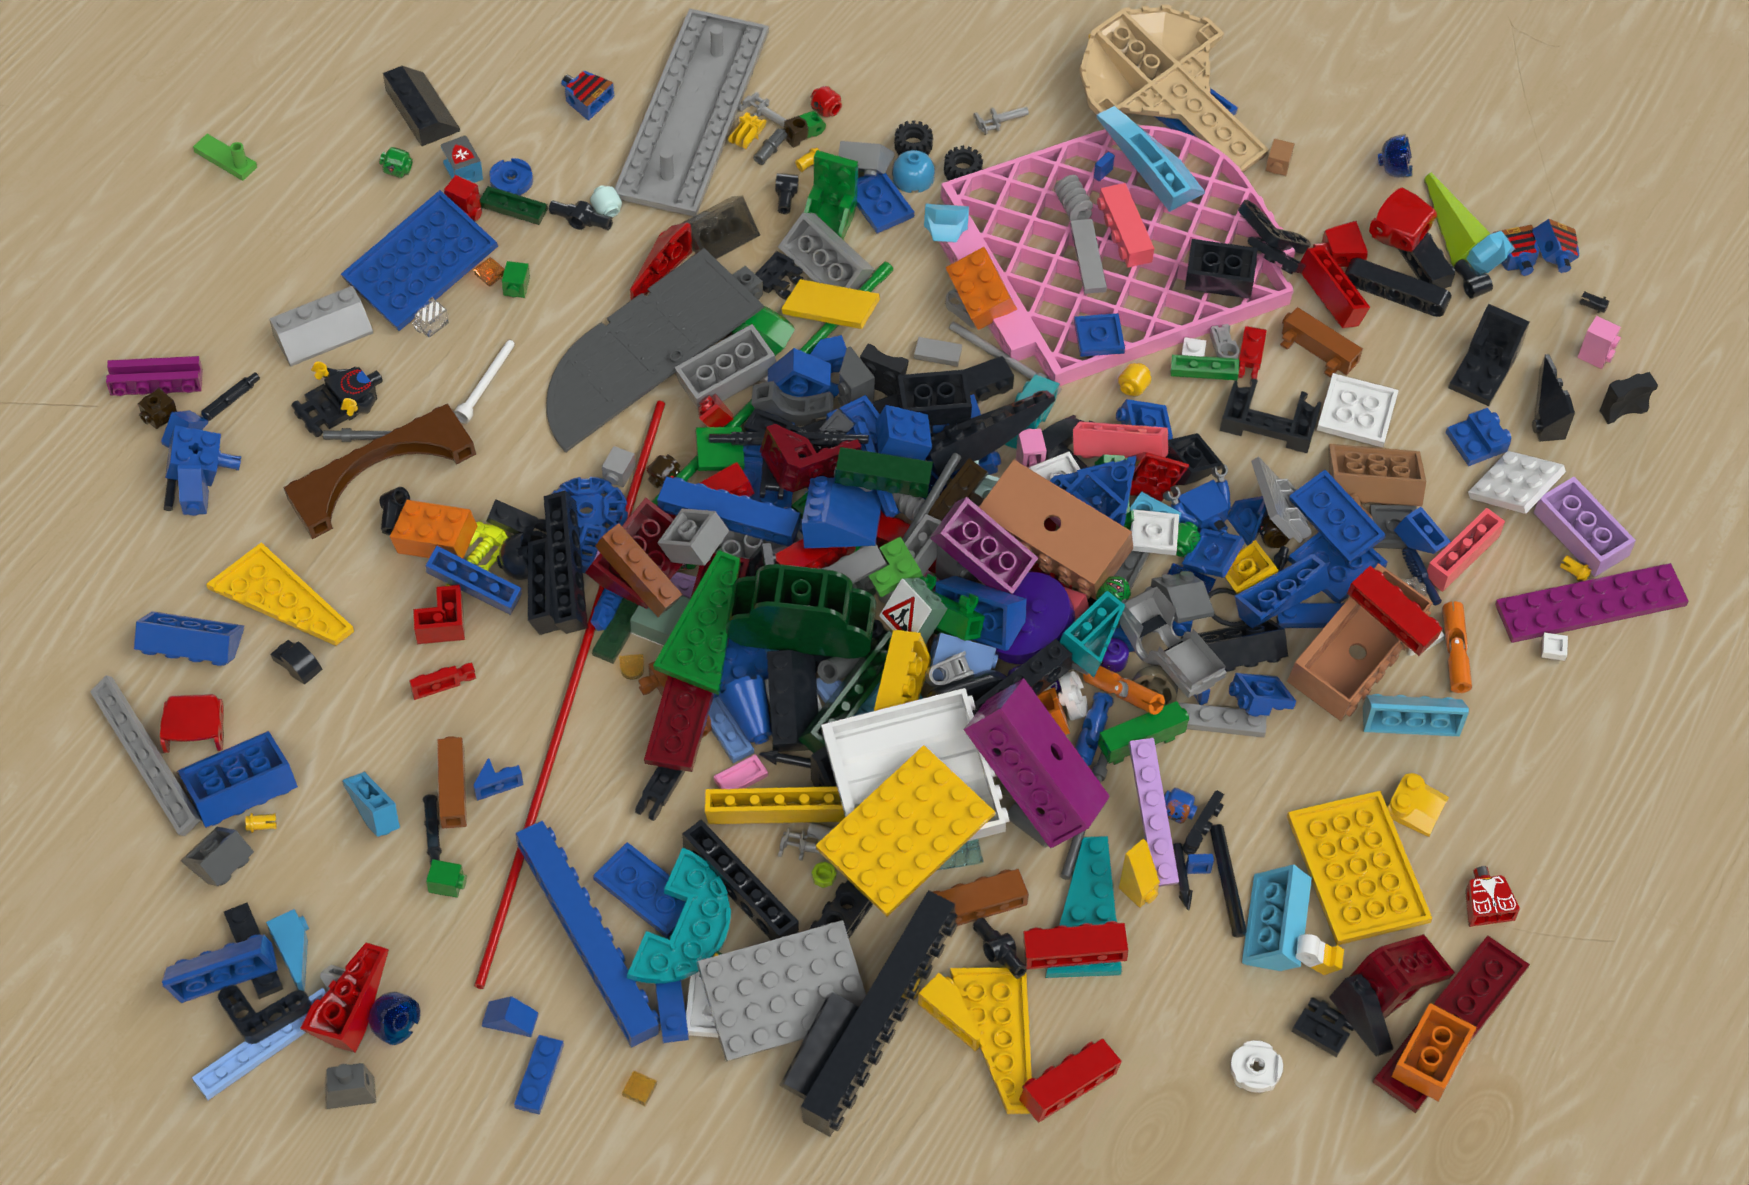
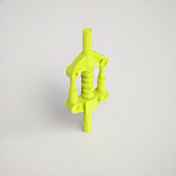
(491, 536)

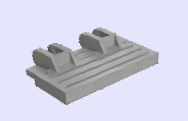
(1279, 507)

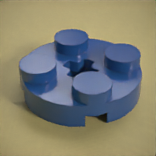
(516, 167)

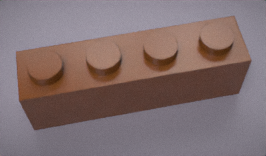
(638, 570)
(987, 896)

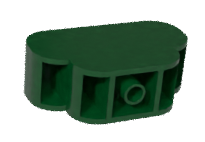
(801, 612)

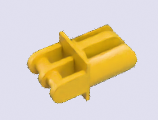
(747, 129)

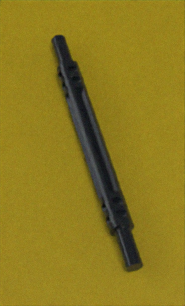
(815, 438)

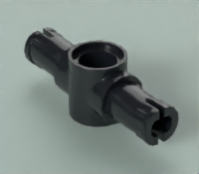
(580, 215)
(999, 948)

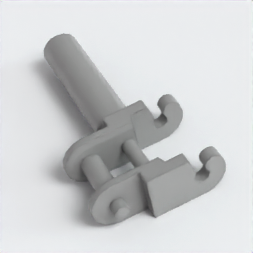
(762, 108)
(996, 119)
(803, 844)

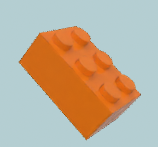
(981, 288)
(431, 525)
(1434, 1052)

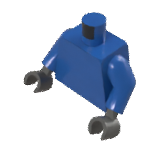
(1204, 505)

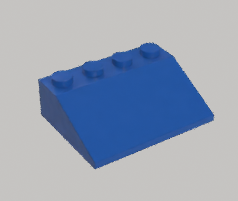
(839, 515)
(237, 779)

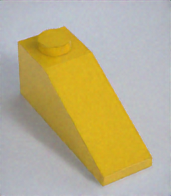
(1139, 875)
(945, 1003)

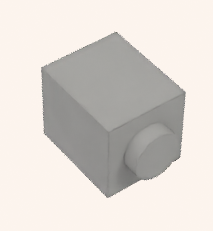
(618, 466)

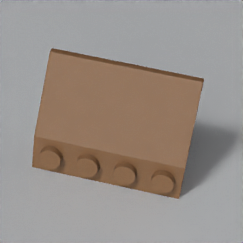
(1379, 474)

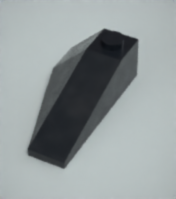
(1553, 405)

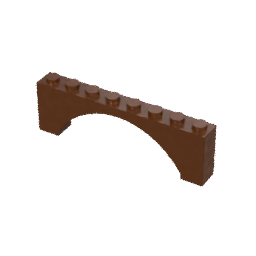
(433, 434)

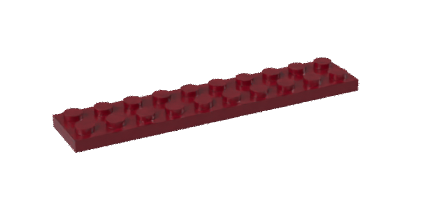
(682, 713)

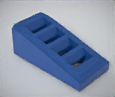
(590, 529)

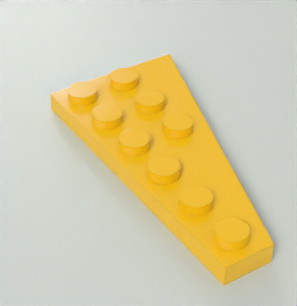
(275, 590)
(1002, 1020)

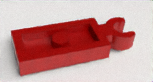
(441, 680)

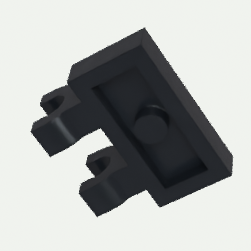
(775, 270)

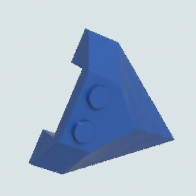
(1102, 487)

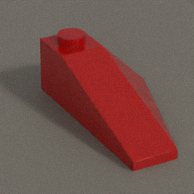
(666, 254)

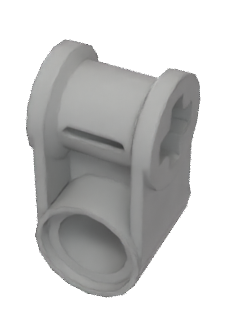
(953, 669)

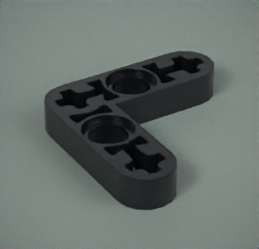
(1269, 233)
(254, 1020)

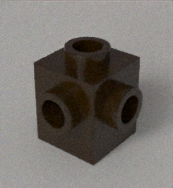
(156, 408)

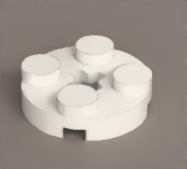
(1072, 696)
(1252, 1080)

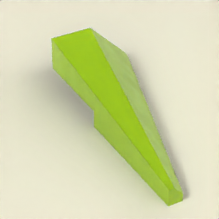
(1455, 222)

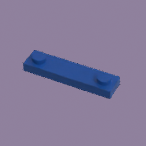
(1308, 615)
(672, 1012)

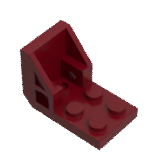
(781, 451)
(1402, 969)

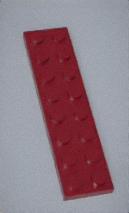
(1471, 997)

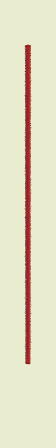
(561, 721)

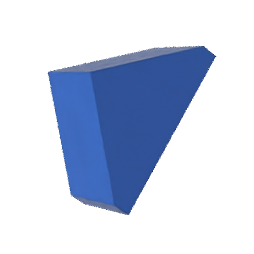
(185, 419)
(510, 1016)

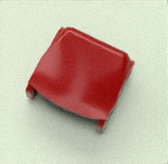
(1403, 220)
(192, 719)

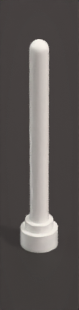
(465, 411)

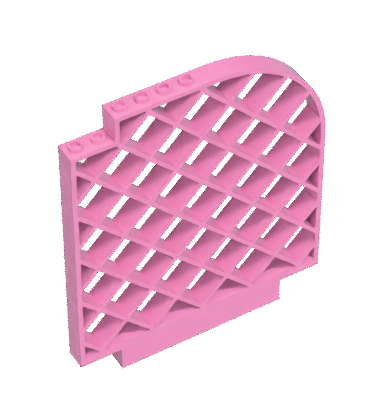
(1020, 330)

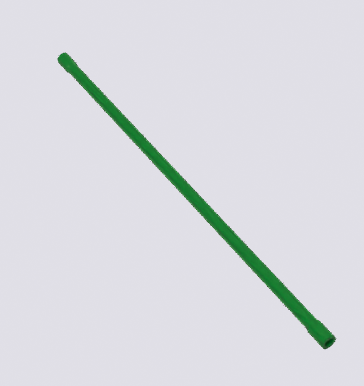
(876, 278)

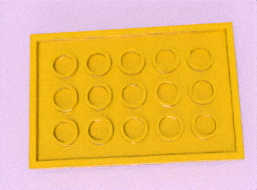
(905, 830)
(1359, 867)

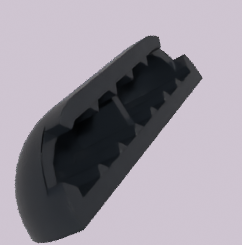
(975, 685)

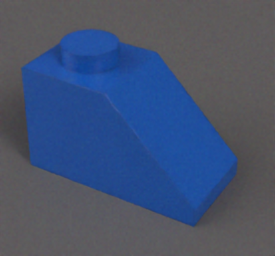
(192, 490)
(1421, 532)

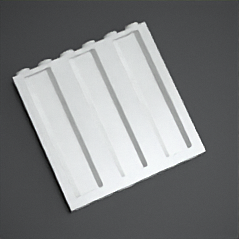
(876, 743)

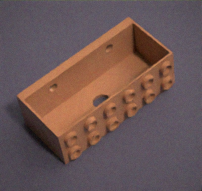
(1083, 548)
(1328, 670)

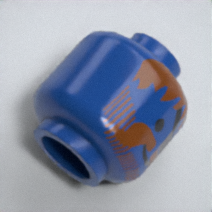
(1179, 805)

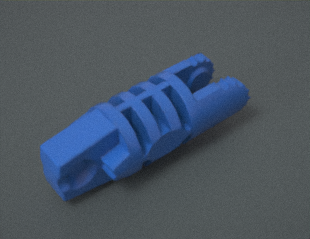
(605, 609)

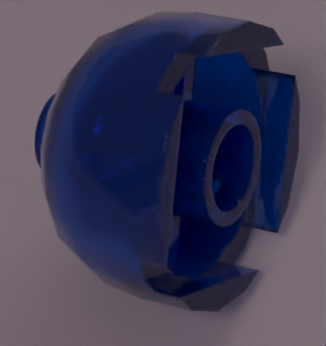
(1396, 157)
(393, 1017)

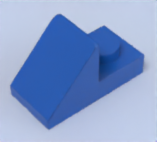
(491, 783)

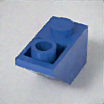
(832, 351)

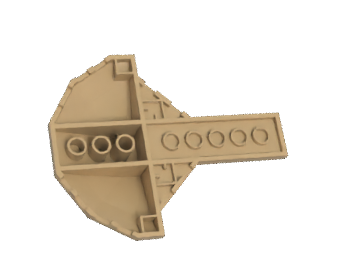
(1161, 68)

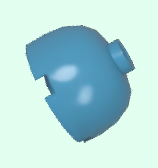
(913, 171)

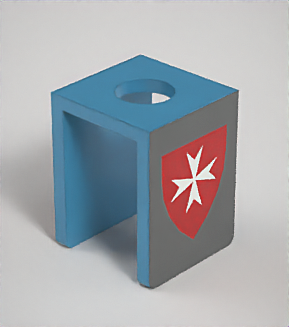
(462, 159)

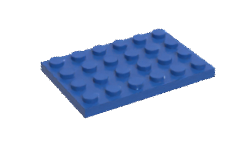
(419, 260)

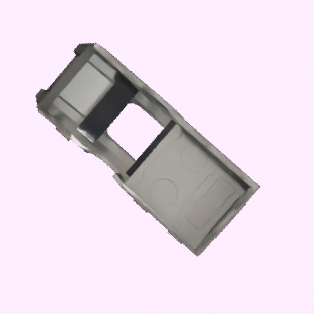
(1185, 660)

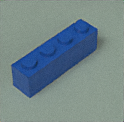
(473, 580)

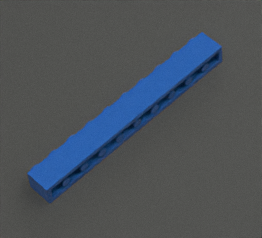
(587, 933)

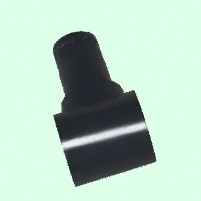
(786, 187)
(1474, 283)

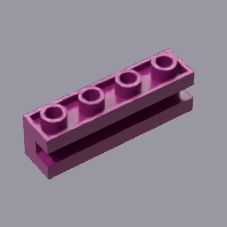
(149, 374)

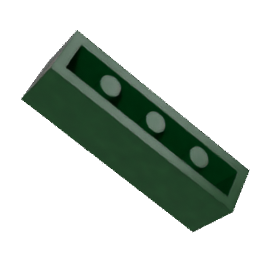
(883, 472)

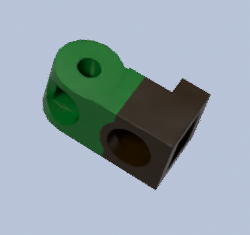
(803, 127)

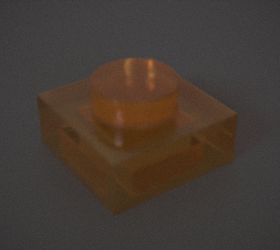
(489, 271)

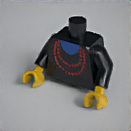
(350, 387)

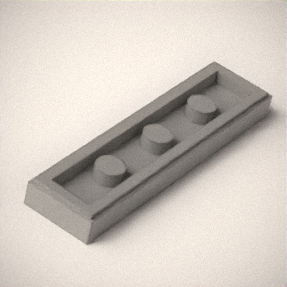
(1088, 256)

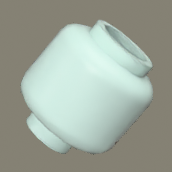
(606, 201)

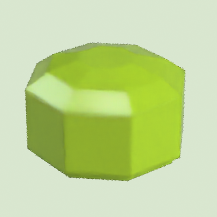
(823, 874)

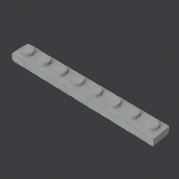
(145, 756)

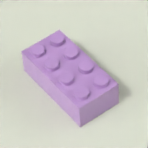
(1584, 526)

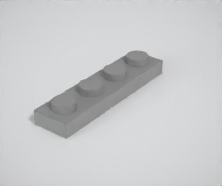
(1224, 720)

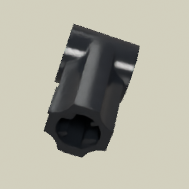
(392, 505)

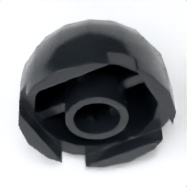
(514, 556)

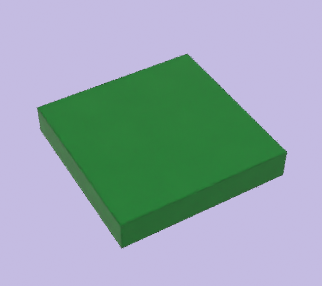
(717, 455)

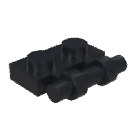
(326, 408)
(1319, 1030)

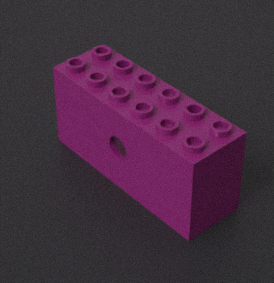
(1037, 763)

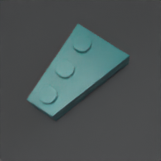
(1036, 384)
(1092, 632)

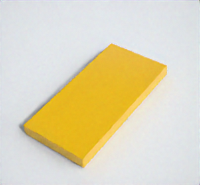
(830, 304)

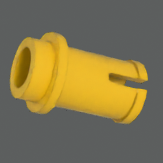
(806, 160)
(1575, 568)
(258, 822)

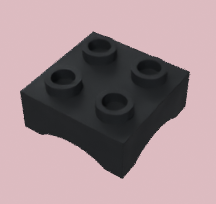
(884, 369)
(1628, 396)

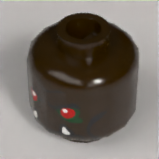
(662, 467)
(1271, 534)

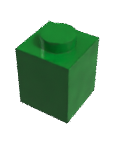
(515, 279)
(445, 878)

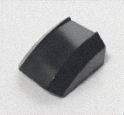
(1196, 453)

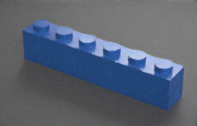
(737, 512)

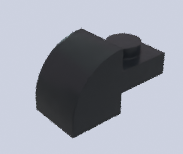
(297, 660)

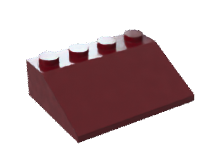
(646, 527)

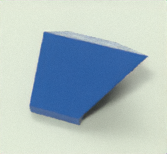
(1247, 517)

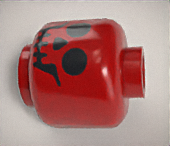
(826, 101)

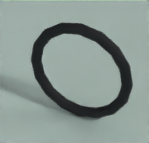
(1218, 619)

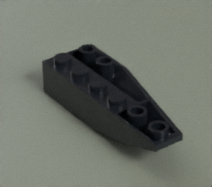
(985, 432)

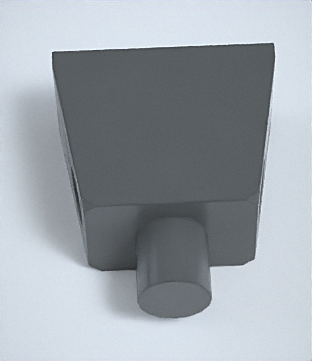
(349, 1086)

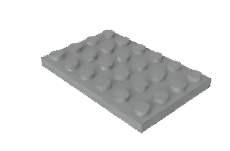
(777, 987)

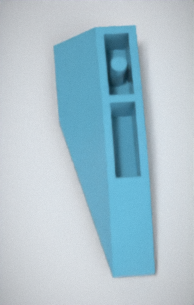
(1153, 161)

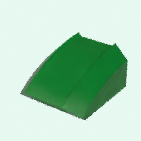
(772, 328)

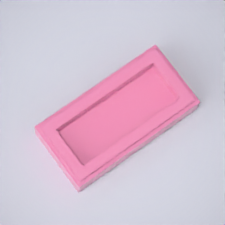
(742, 774)

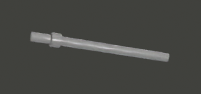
(1026, 371)

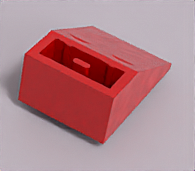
(1155, 475)

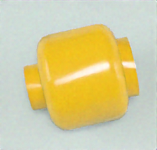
(1134, 379)

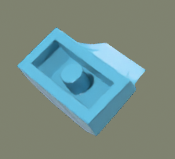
(946, 221)
(1490, 252)

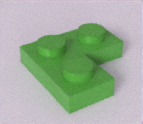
(900, 566)

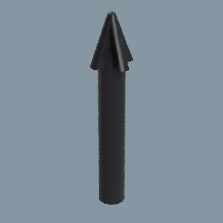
(169, 495)
(774, 757)
(1185, 892)

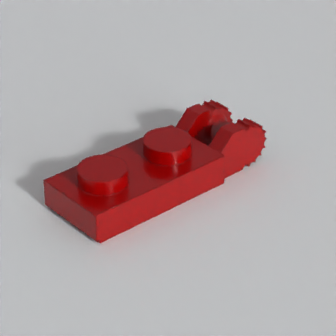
(1251, 350)

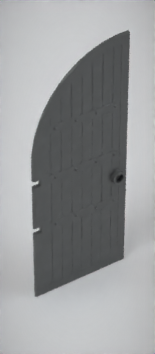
(643, 345)

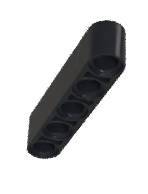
(1398, 287)

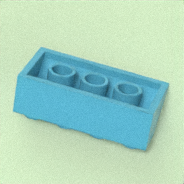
(1414, 715)
(1276, 918)

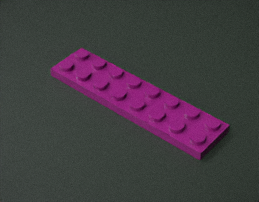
(1591, 602)

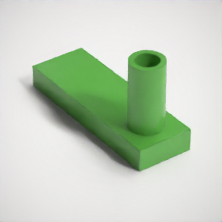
(228, 158)

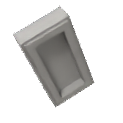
(938, 351)

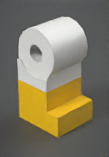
(1319, 954)

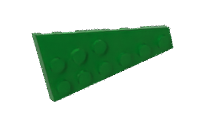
(699, 639)

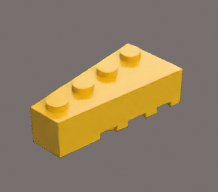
(903, 670)

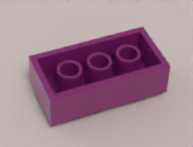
(983, 547)

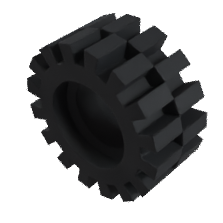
(913, 131)
(962, 156)

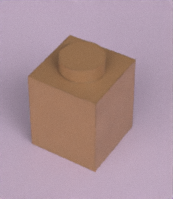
(1280, 157)

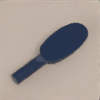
(1418, 570)

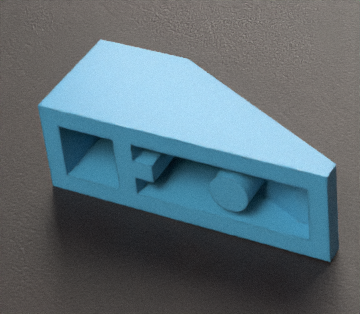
(373, 804)
(292, 943)

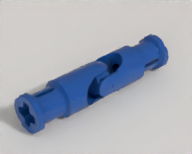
(1093, 724)

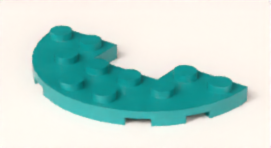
(699, 930)

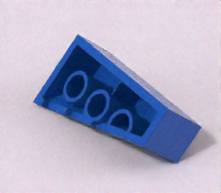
(1282, 590)

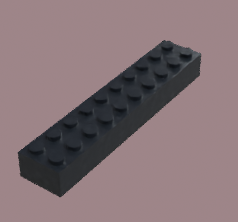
(879, 1014)

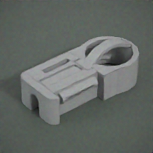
(959, 310)
(1222, 342)

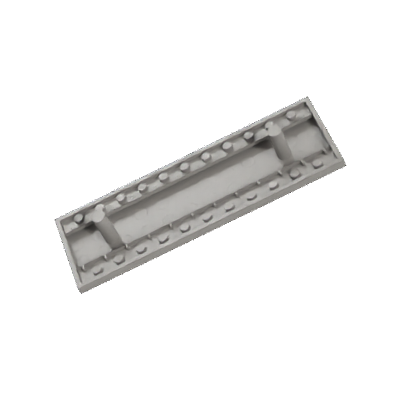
(691, 112)

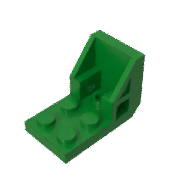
(834, 191)

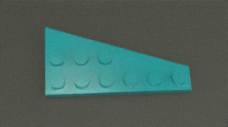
(1090, 901)

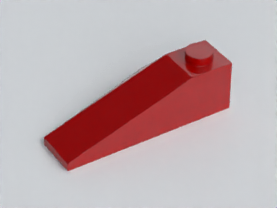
(344, 1010)

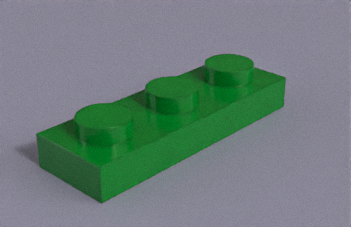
(1204, 367)

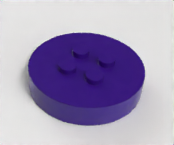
(1047, 617)

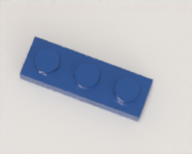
(539, 1074)

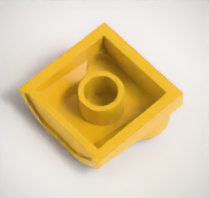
(1250, 568)
(1416, 804)

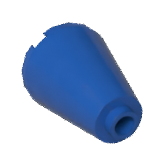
(749, 707)

